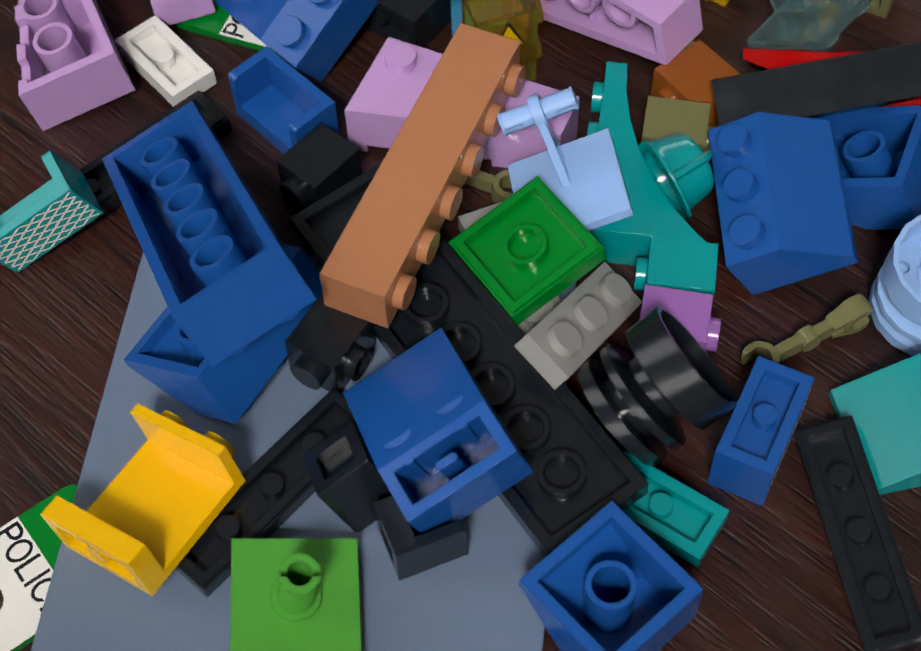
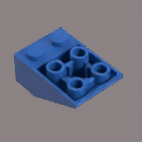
(434, 435)

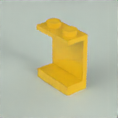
(154, 503)

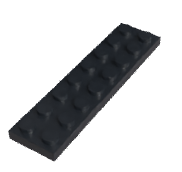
(570, 453)

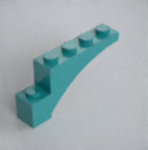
(656, 236)

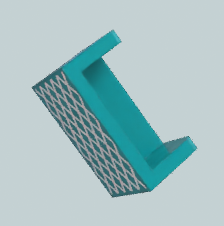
(47, 215)

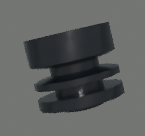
(645, 394)

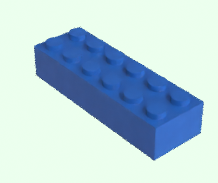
(205, 236)

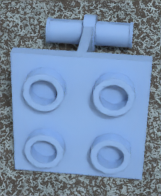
(579, 173)

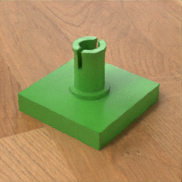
(294, 594)

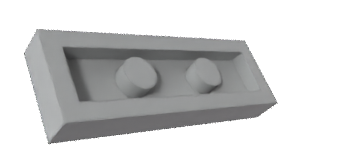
(578, 325)

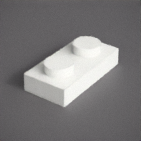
(165, 61)

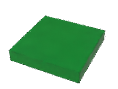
(528, 250)

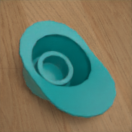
(679, 170)

